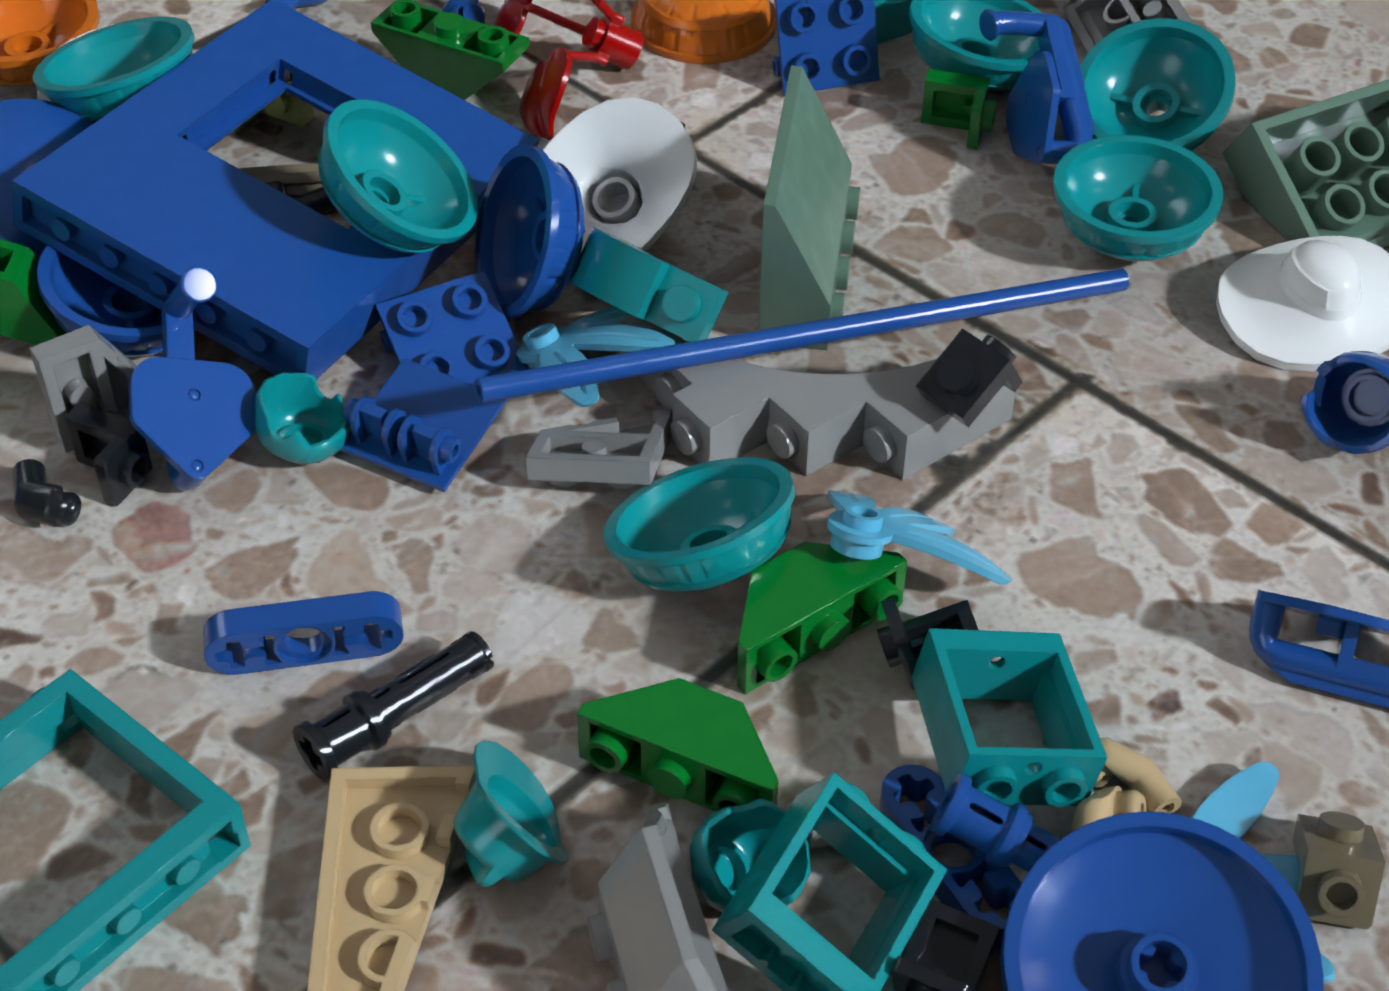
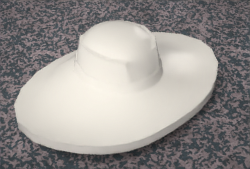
(630, 167)
(1307, 301)

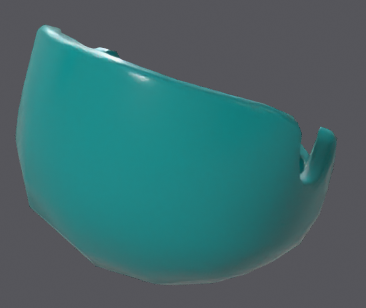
(298, 420)
(730, 844)

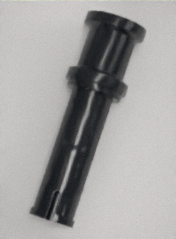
(369, 717)

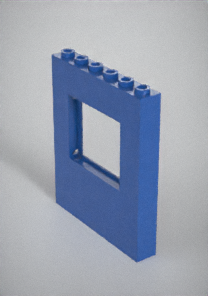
(149, 200)

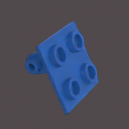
(829, 40)
(452, 329)
(419, 424)

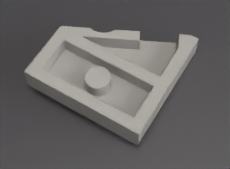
(81, 369)
(600, 453)

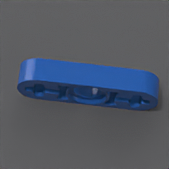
(238, 643)
(959, 884)

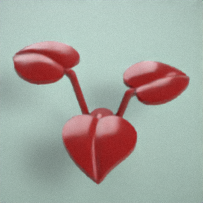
(606, 42)

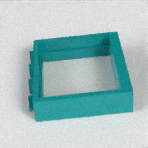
(155, 879)

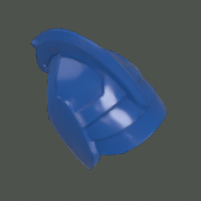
(1350, 402)

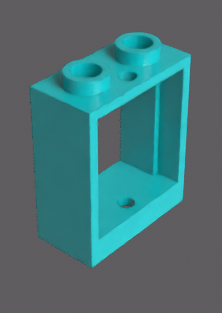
(1032, 669)
(786, 945)

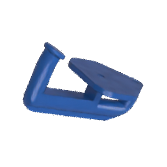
(1046, 86)
(190, 406)
(1315, 667)

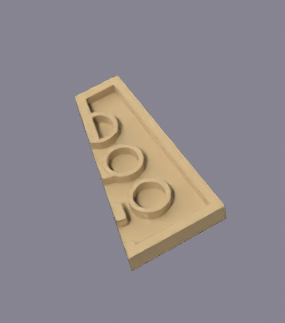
(382, 871)

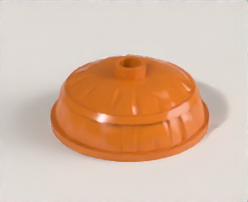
(704, 28)
(35, 30)

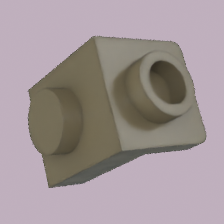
(1338, 868)

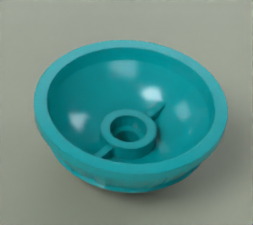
(951, 39)
(113, 64)
(1159, 68)
(395, 178)
(1136, 196)
(703, 524)

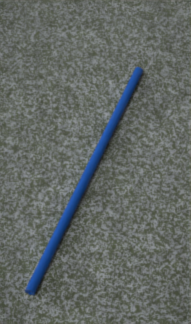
(794, 336)

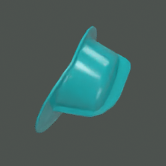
(507, 819)

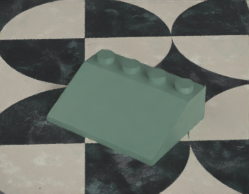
(1320, 167)
(806, 215)

